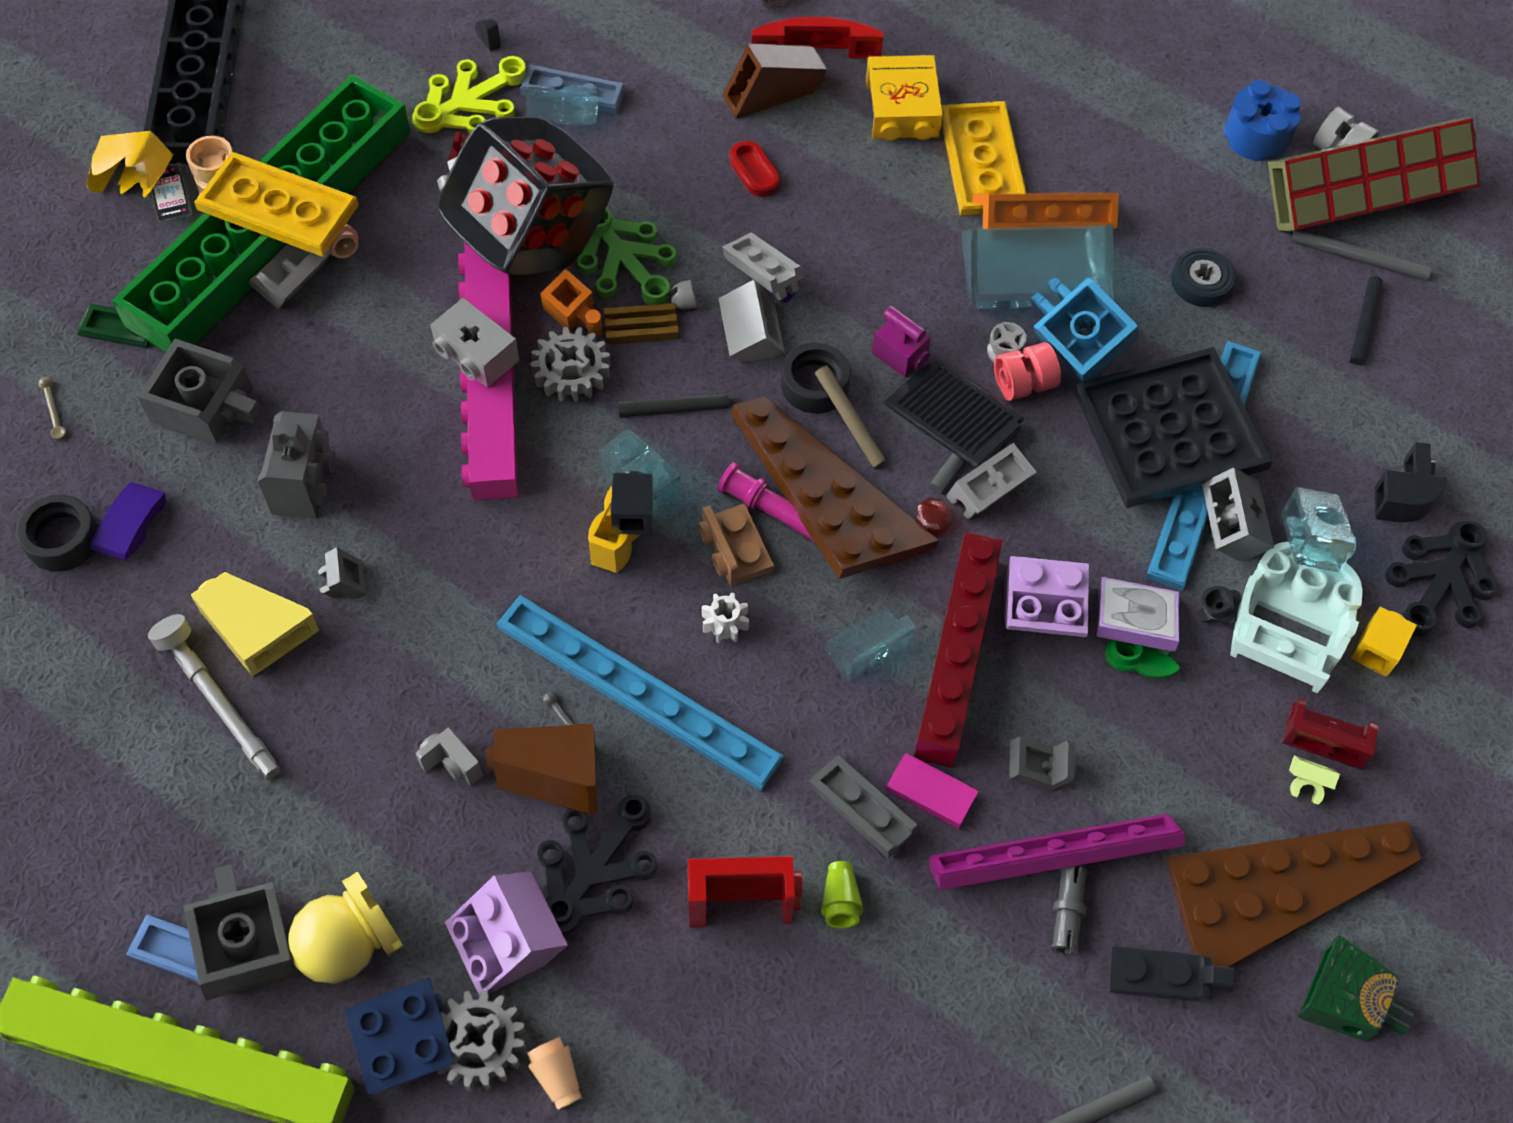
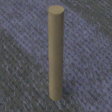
(850, 416)

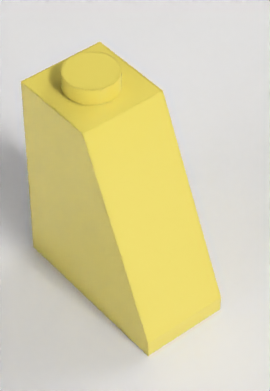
(252, 620)

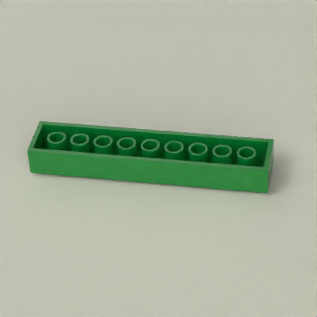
(214, 259)

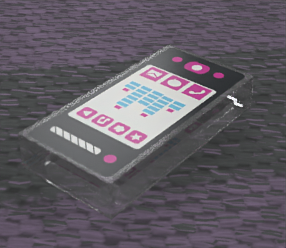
(172, 198)

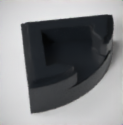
(489, 33)

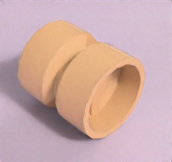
(206, 157)

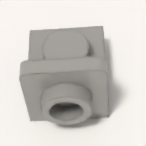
(452, 754)

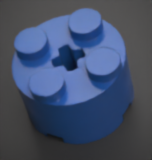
(1262, 121)

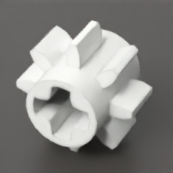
(725, 617)

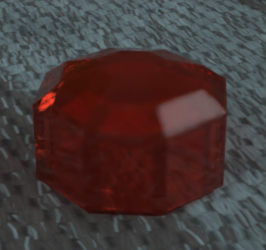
(934, 516)

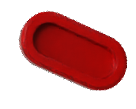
(754, 168)

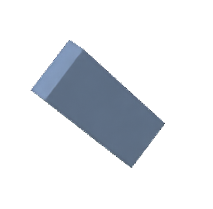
(608, 92)

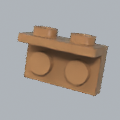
(736, 544)

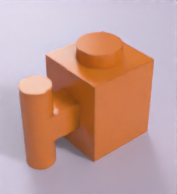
(571, 303)

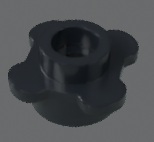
(1215, 596)

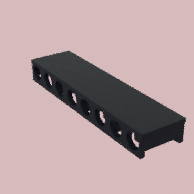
(194, 72)

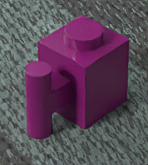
(901, 343)

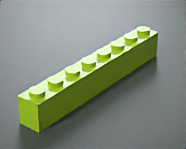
(171, 1056)

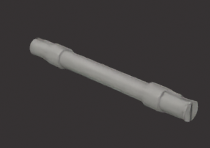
(251, 745)

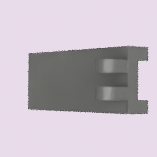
(864, 807)

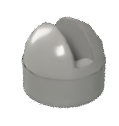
(684, 295)

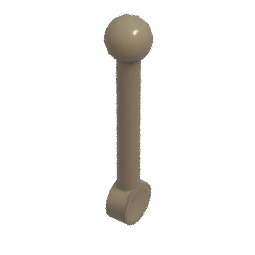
(58, 432)

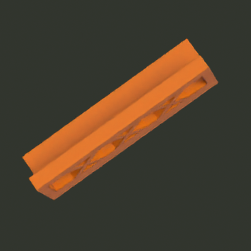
(1048, 209)

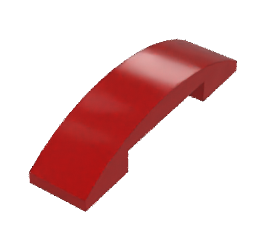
(822, 33)

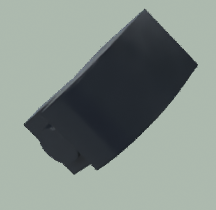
(1409, 493)

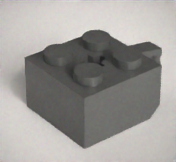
(198, 392)
(297, 465)
(235, 911)

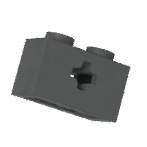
(1237, 515)

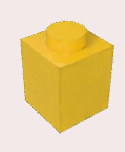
(1383, 641)

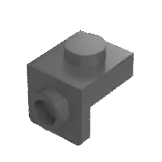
(1041, 764)

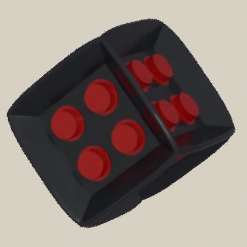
(524, 195)

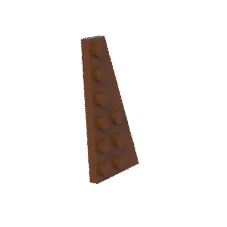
(837, 506)
(1264, 891)

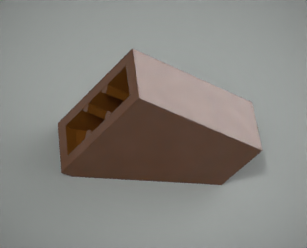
(771, 77)
(548, 764)

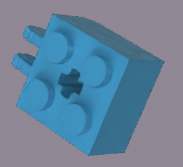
(1084, 308)

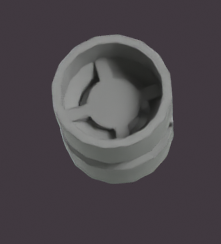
(1342, 123)

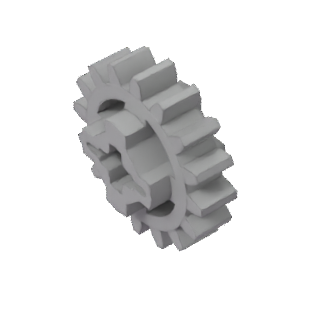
(570, 364)
(491, 1029)

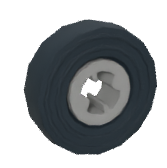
(1199, 291)

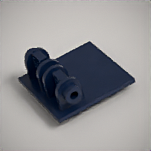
(399, 1036)

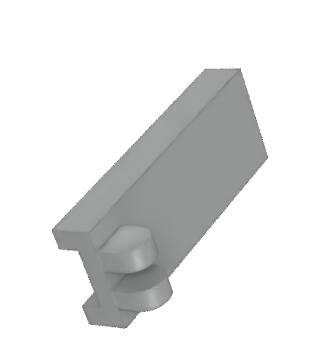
(764, 264)

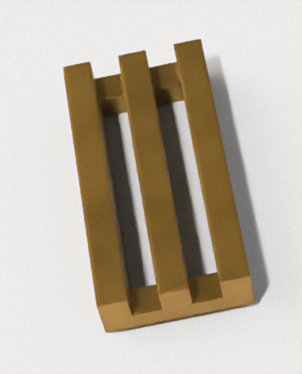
(640, 318)

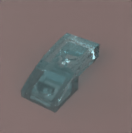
(562, 106)

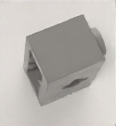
(474, 343)

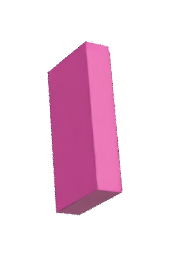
(931, 790)

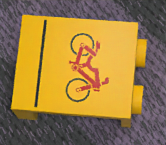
(904, 97)

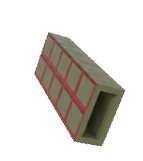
(1374, 174)

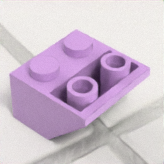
(1046, 596)
(505, 931)

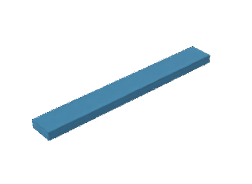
(1189, 510)
(641, 693)

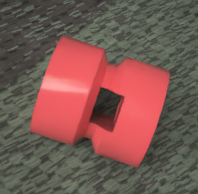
(1027, 371)

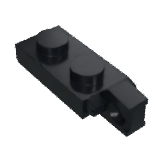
(1167, 974)

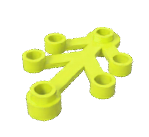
(511, 72)

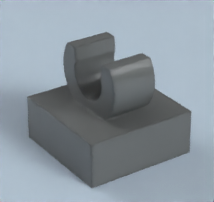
(343, 575)

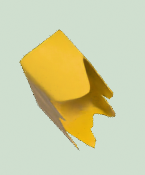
(144, 160)

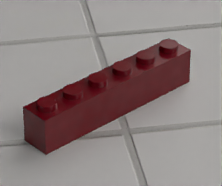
(958, 650)

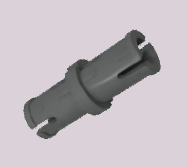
(1069, 910)

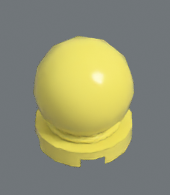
(338, 934)

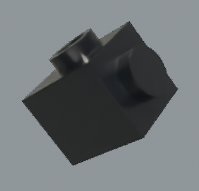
(632, 503)

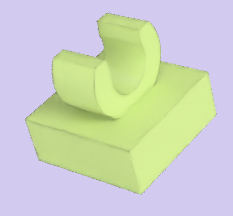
(1313, 774)

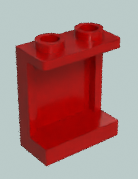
(742, 881)

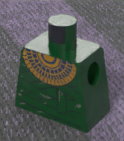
(1354, 994)

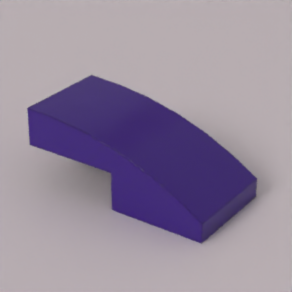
(126, 520)

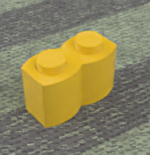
(608, 549)

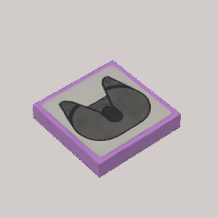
(1138, 614)

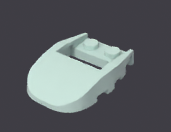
(1306, 595)

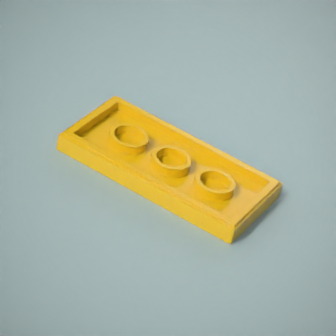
(980, 152)
(277, 203)

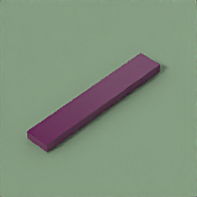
(1055, 851)

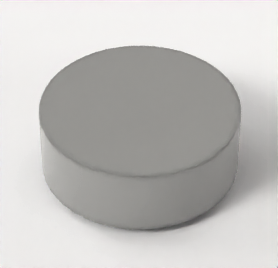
(169, 632)

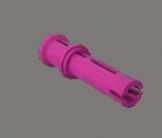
(758, 495)

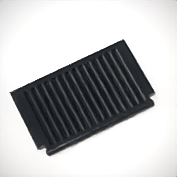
(956, 413)

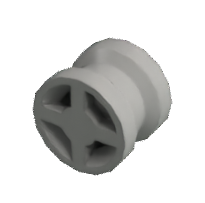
(1008, 335)

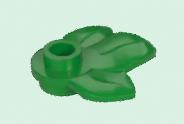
(1146, 660)

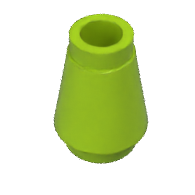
(841, 896)

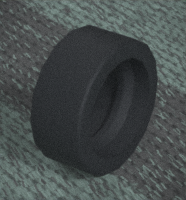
(808, 354)
(46, 510)

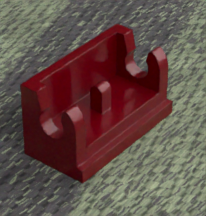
(1329, 736)

